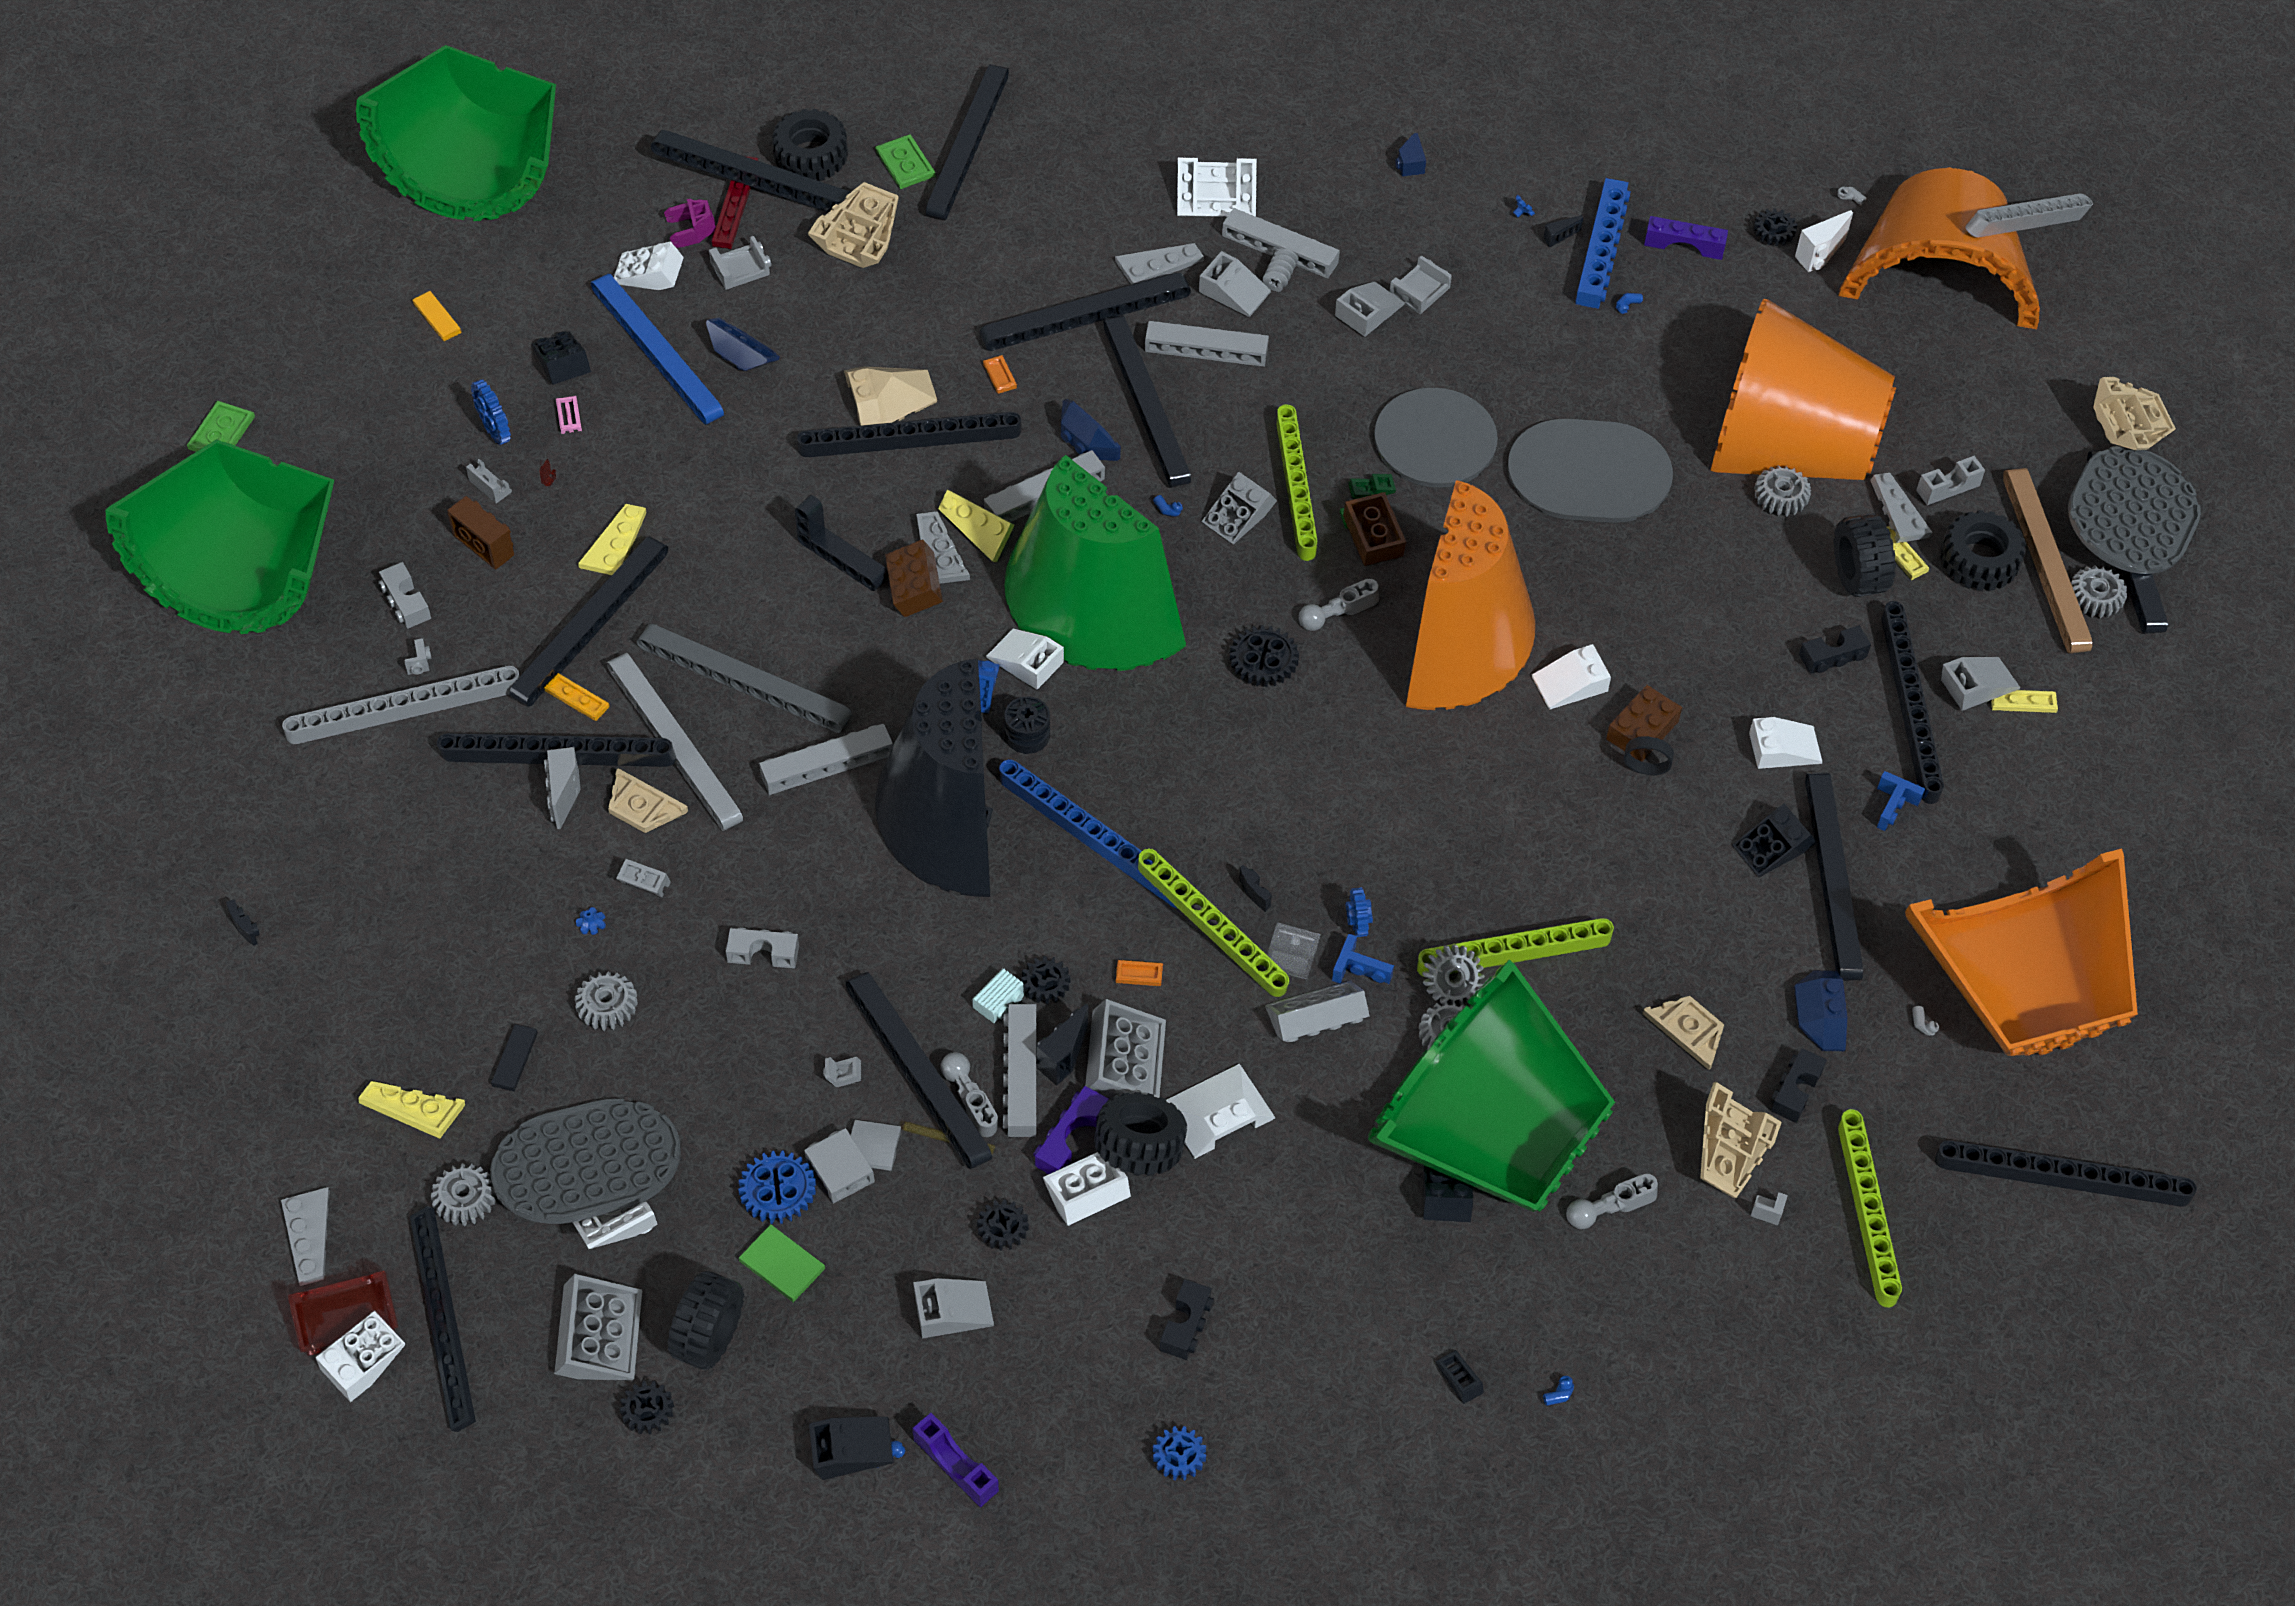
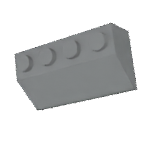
(1318, 1011)

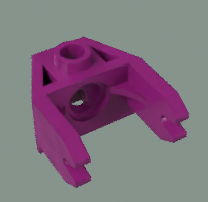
(701, 218)

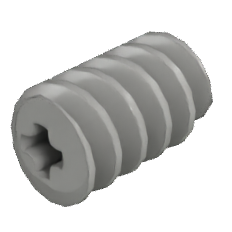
(1280, 269)

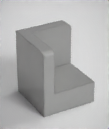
(1768, 1209)

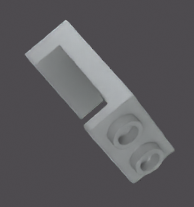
(740, 264)
(1421, 285)
(839, 1165)

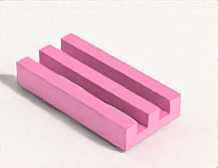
(570, 427)

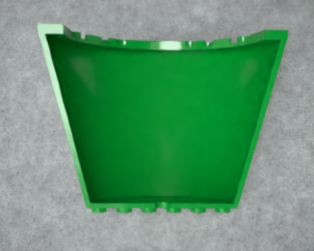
(460, 134)
(225, 537)
(1093, 576)
(1498, 1097)

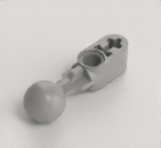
(1350, 601)
(956, 1068)
(1640, 1189)

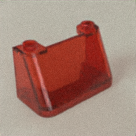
(333, 1310)

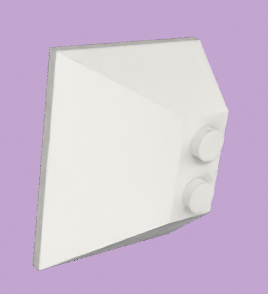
(1216, 187)
(1220, 1108)
(616, 1225)

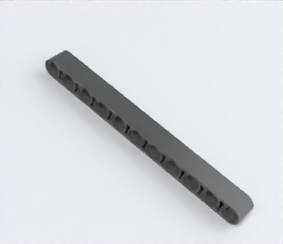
(744, 678)

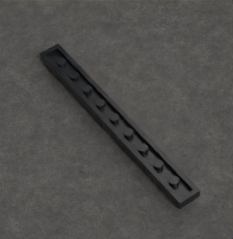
(442, 1319)

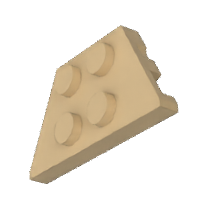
(642, 804)
(1689, 1027)

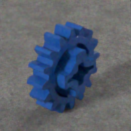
(1359, 912)
(1187, 1445)

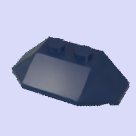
(739, 346)
(1086, 433)
(1822, 1009)

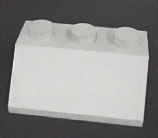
(1086, 1188)

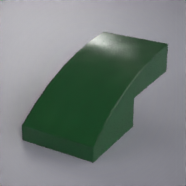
(1376, 484)

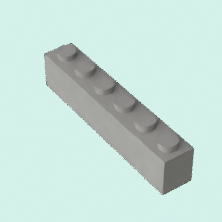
(1270, 237)
(1206, 343)
(1021, 498)
(826, 759)
(1021, 1070)

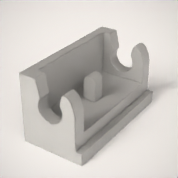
(487, 482)
(643, 877)

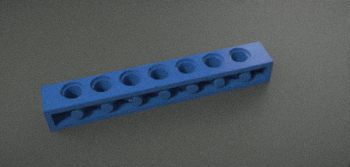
(1602, 243)

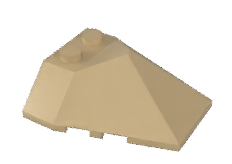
(858, 226)
(889, 393)
(2131, 415)
(1733, 1141)

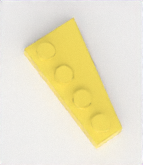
(978, 524)
(615, 542)
(412, 1108)

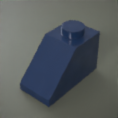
(1411, 157)

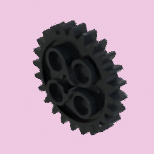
(1245, 651)

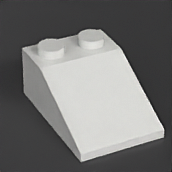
(1822, 240)
(1572, 677)
(1783, 743)

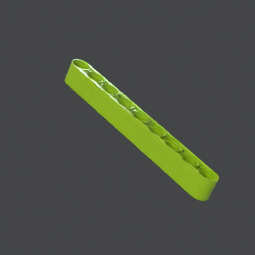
(1296, 482)
(1210, 912)
(1525, 943)
(1869, 1217)

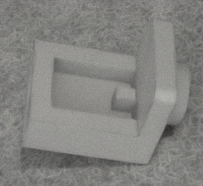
(420, 663)
(842, 1072)

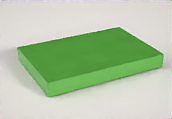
(905, 161)
(222, 423)
(782, 1263)

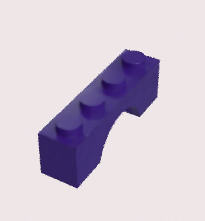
(1706, 239)
(1083, 1112)
(969, 1475)

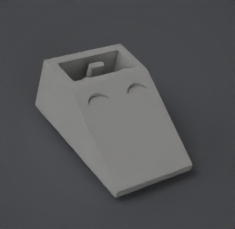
(1233, 284)
(1366, 307)
(1239, 508)
(1977, 680)
(561, 782)
(952, 1306)

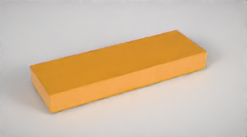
(437, 316)
(576, 697)

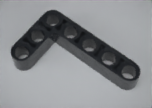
(833, 549)

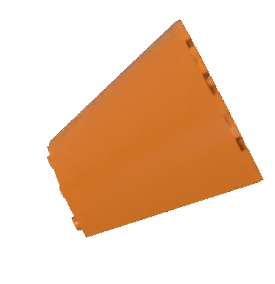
(1930, 221)
(1802, 403)
(1475, 609)
(2043, 960)

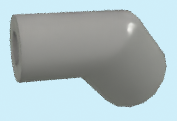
(1851, 193)
(1928, 1028)

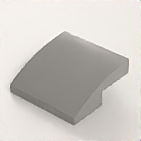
(877, 1143)

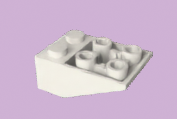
(650, 267)
(1028, 656)
(360, 1356)

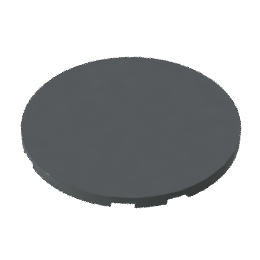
(1435, 437)

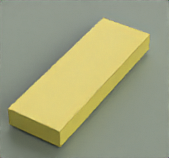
(1908, 558)
(2026, 701)

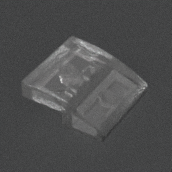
(1293, 949)

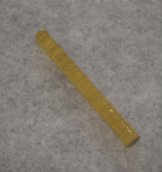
(931, 1133)

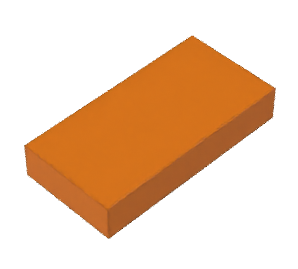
(1000, 374)
(1139, 973)

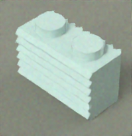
(997, 995)

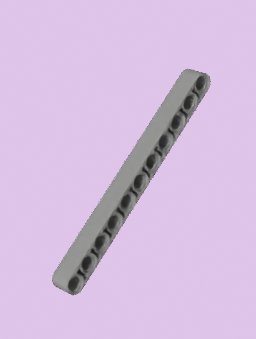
(2028, 215)
(399, 705)
(665, 726)

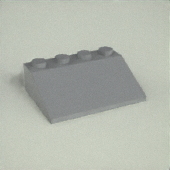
(1125, 1051)
(598, 1330)

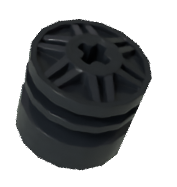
(1027, 725)

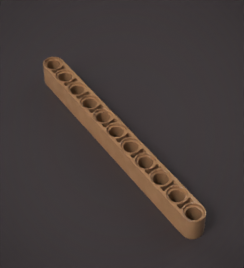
(2047, 561)

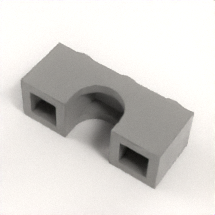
(1965, 476)
(410, 608)
(744, 943)

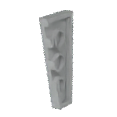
(1158, 263)
(1901, 512)
(948, 562)
(307, 1231)

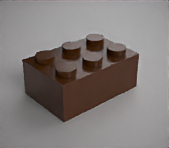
(1374, 528)
(481, 532)
(913, 578)
(1645, 715)

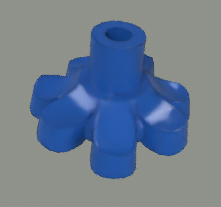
(1522, 208)
(590, 921)

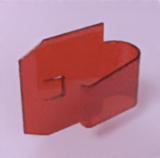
(545, 472)

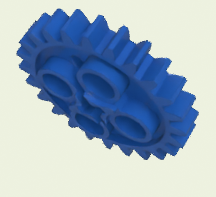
(490, 412)
(799, 1184)

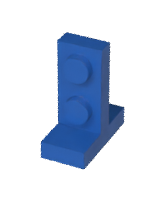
(987, 678)
(1901, 791)
(1360, 964)

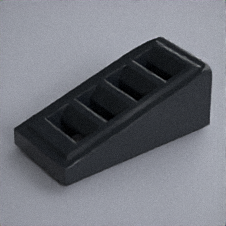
(1562, 229)
(1466, 1390)

